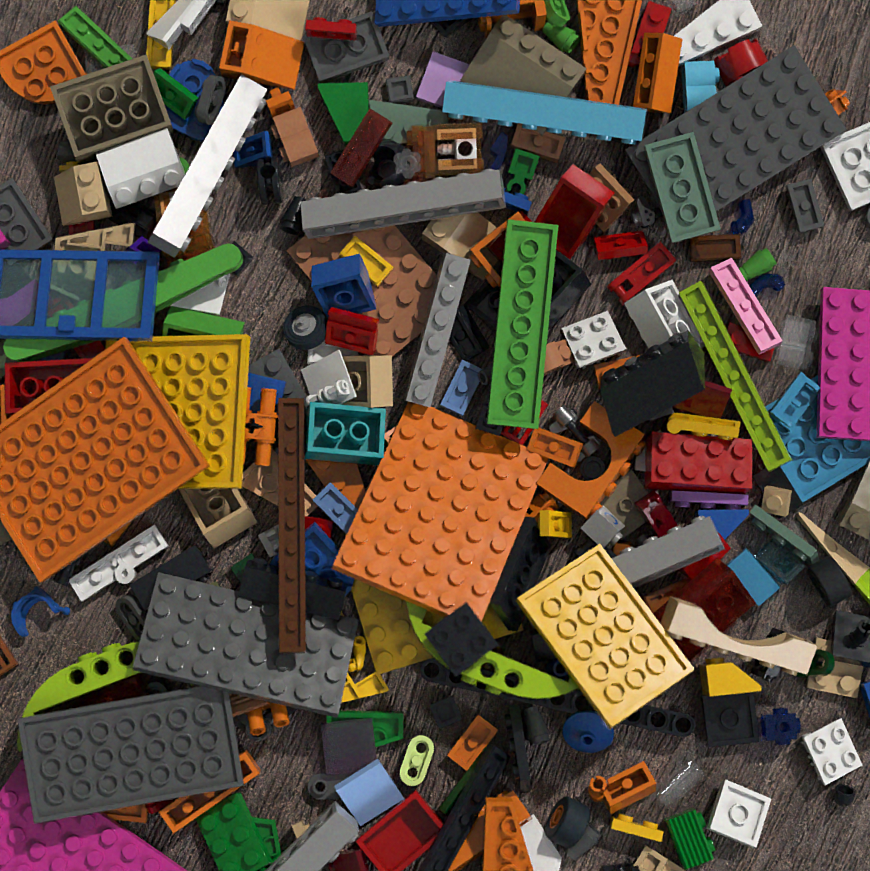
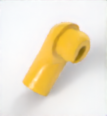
(359, 653)

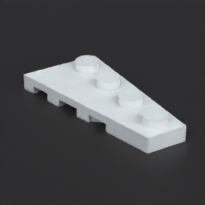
(717, 27)

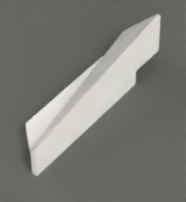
(182, 16)

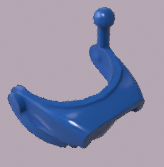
(21, 608)

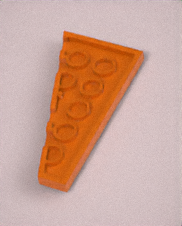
(606, 45)
(503, 839)

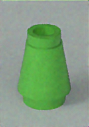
(562, 37)
(758, 264)

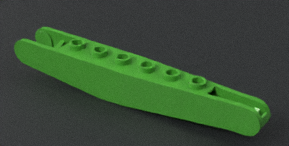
(173, 285)

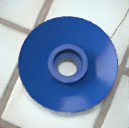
(587, 732)

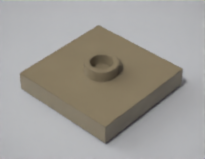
(622, 502)

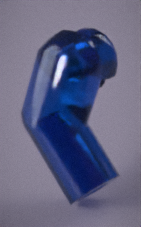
(746, 218)
(772, 281)

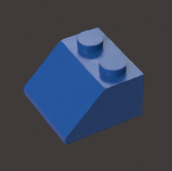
(343, 285)

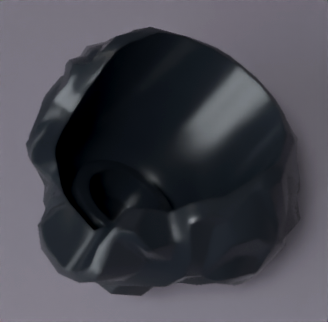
(384, 170)

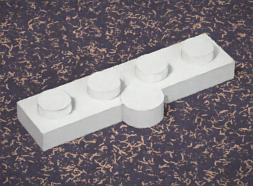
(119, 564)

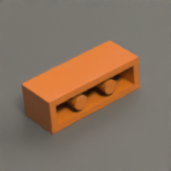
(657, 72)

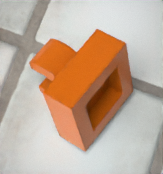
(279, 102)

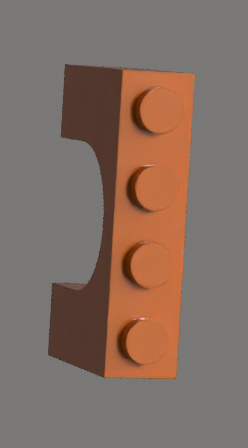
(586, 496)

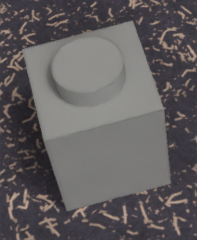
(603, 527)

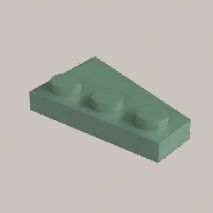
(405, 116)
(784, 536)

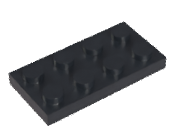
(520, 573)

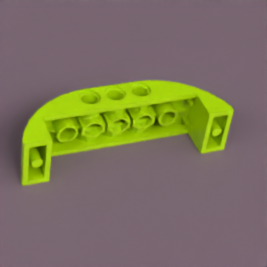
(530, 682)
(66, 687)

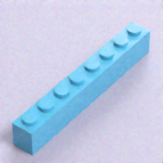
(544, 110)

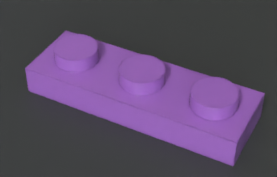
(708, 500)

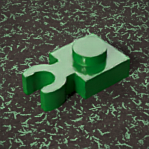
(523, 167)

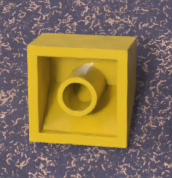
(725, 678)

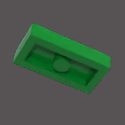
(175, 94)

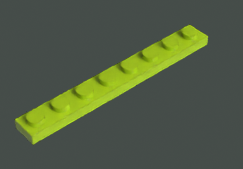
(735, 376)

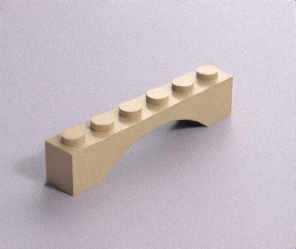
(783, 650)

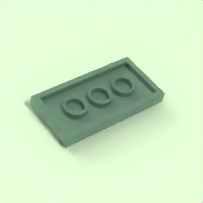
(682, 187)

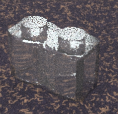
(796, 343)

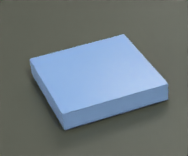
(369, 792)

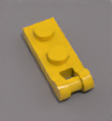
(703, 425)

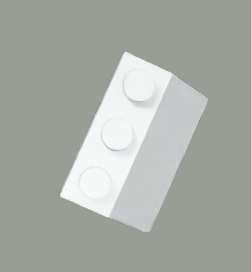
(141, 168)
(660, 314)

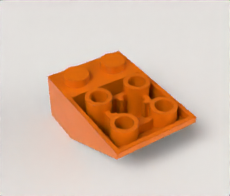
(261, 55)

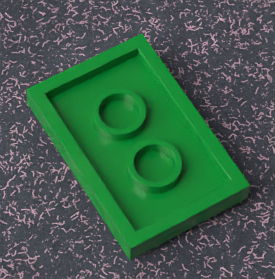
(233, 836)

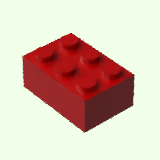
(574, 208)
(401, 834)

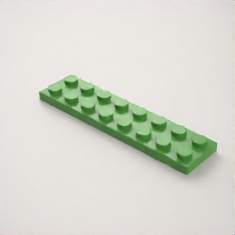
(522, 324)

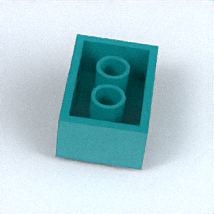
(344, 433)

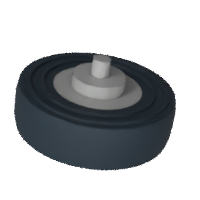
(305, 327)

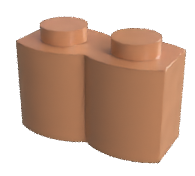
(295, 137)

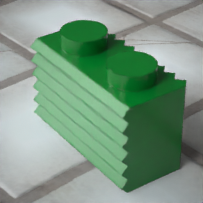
(689, 838)

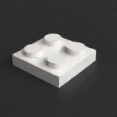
(739, 813)

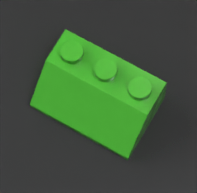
(189, 322)

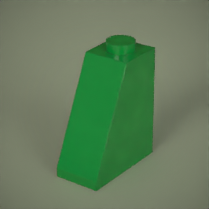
(345, 105)

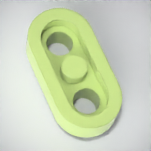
(416, 760)

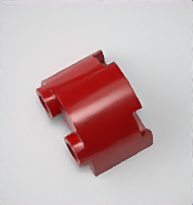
(740, 60)

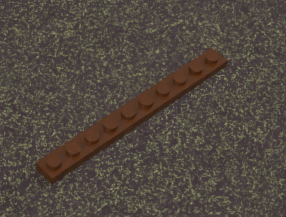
(291, 526)

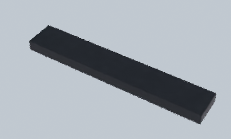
(466, 810)

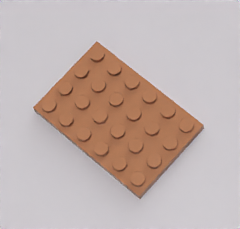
(399, 299)

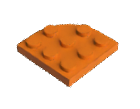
(38, 63)

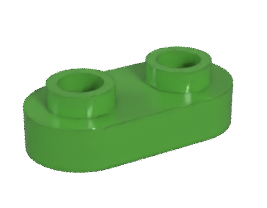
(556, 12)

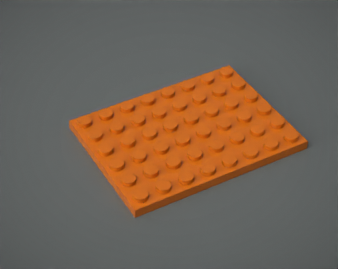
(90, 459)
(441, 512)

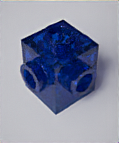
(771, 726)

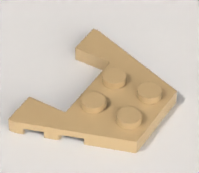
(97, 239)

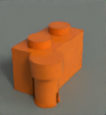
(623, 788)

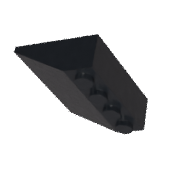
(567, 287)
(653, 382)

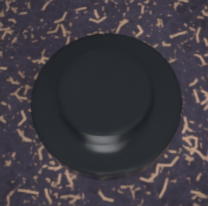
(592, 468)

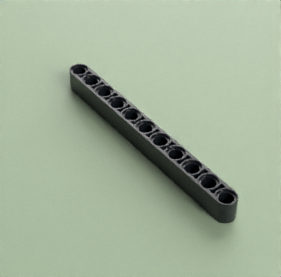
(568, 704)

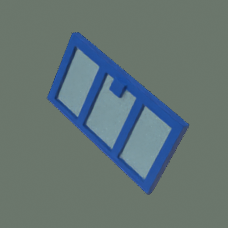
(78, 294)

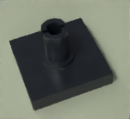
(851, 638)

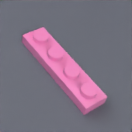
(745, 306)

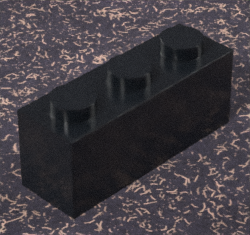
(188, 565)

